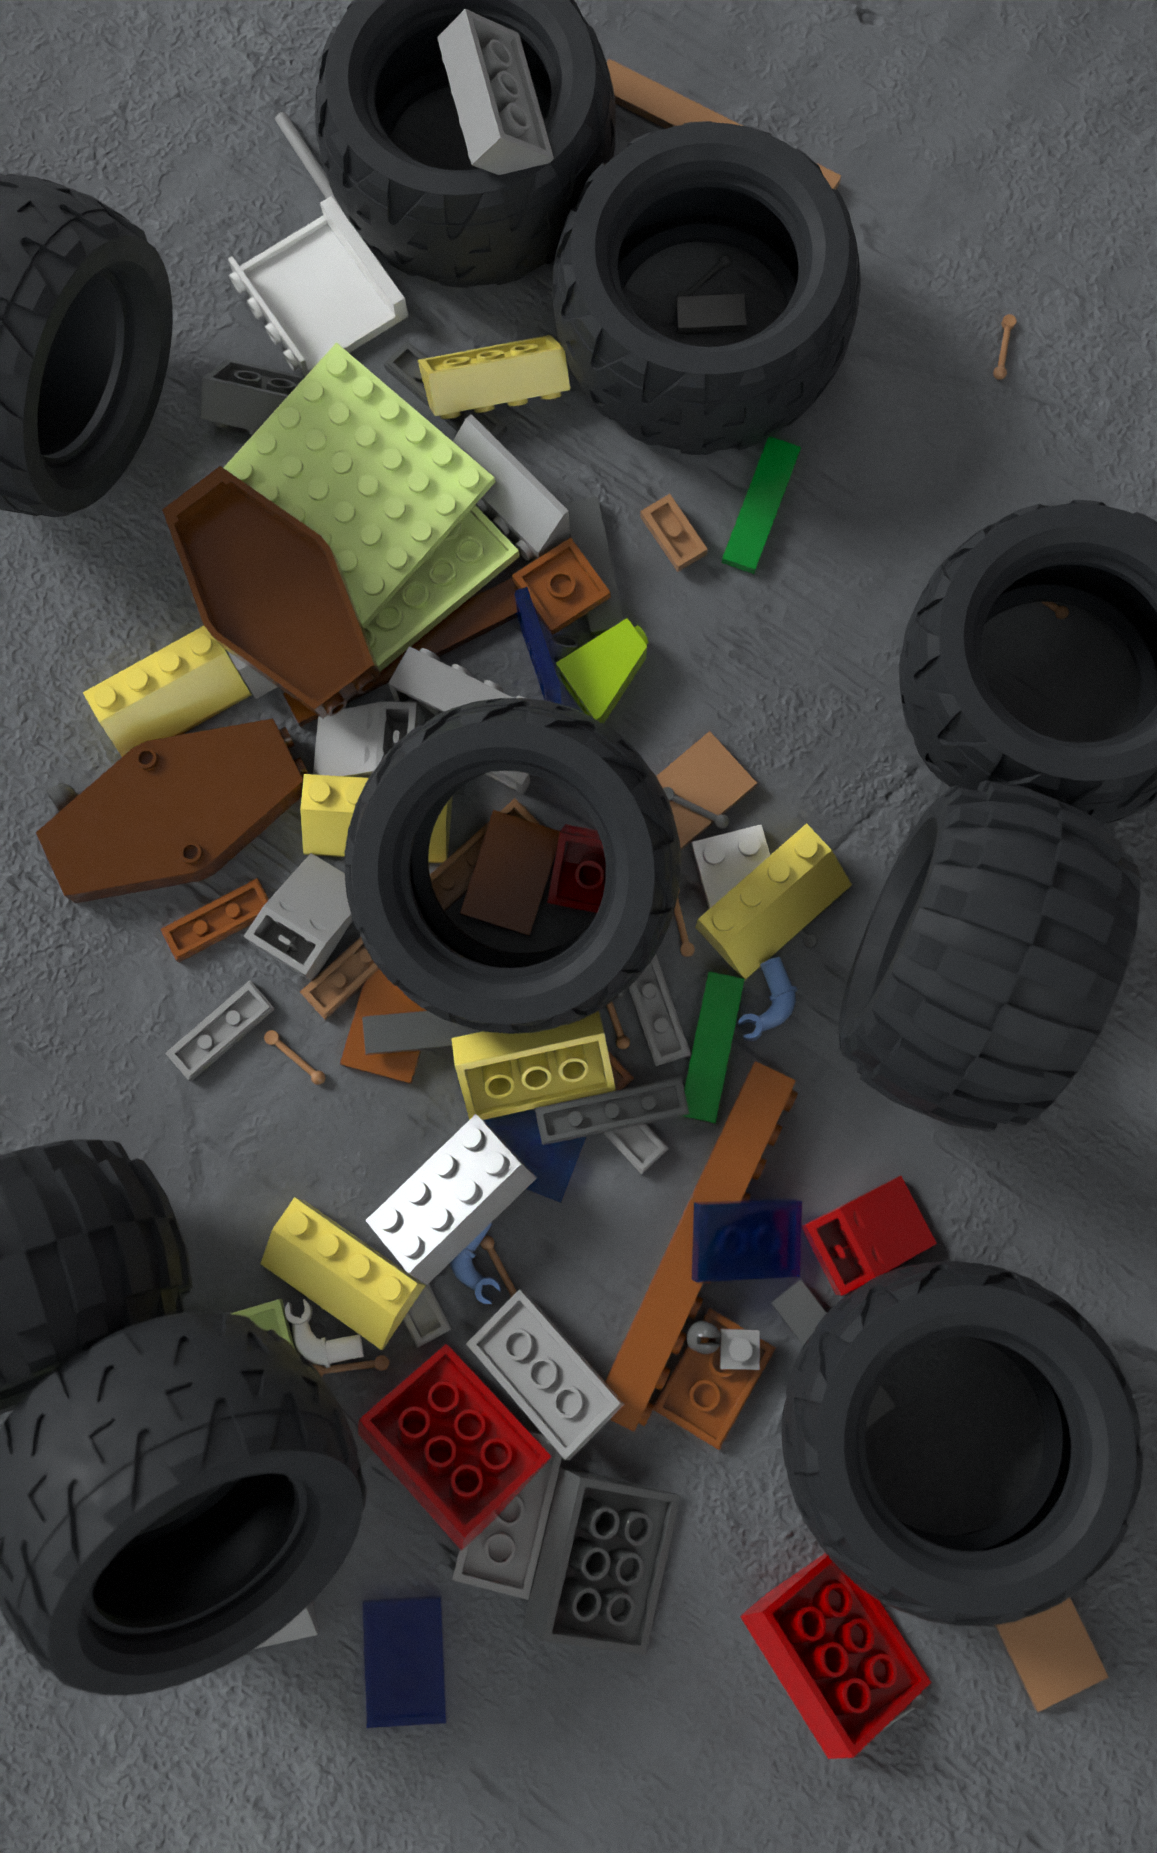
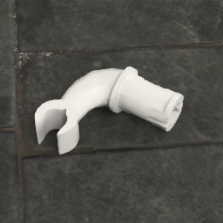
(321, 1350)

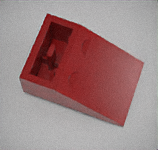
(868, 1236)

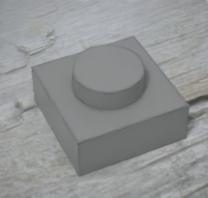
(740, 1349)

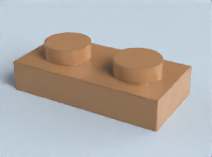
(673, 532)

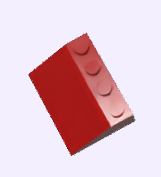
(453, 1445)
(835, 1656)

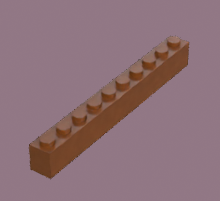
(672, 1291)

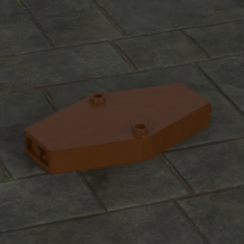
(271, 592)
(173, 810)

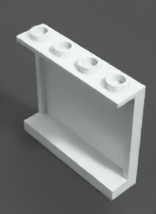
(320, 290)

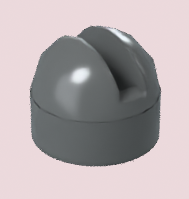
(562, 646)
(61, 795)
(703, 1329)

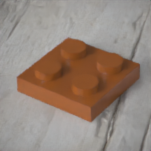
(562, 586)

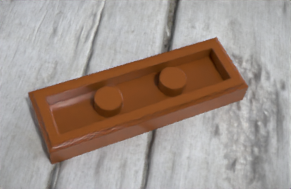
(215, 920)

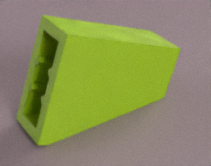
(604, 668)

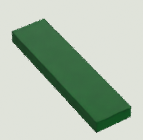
(761, 505)
(712, 1046)

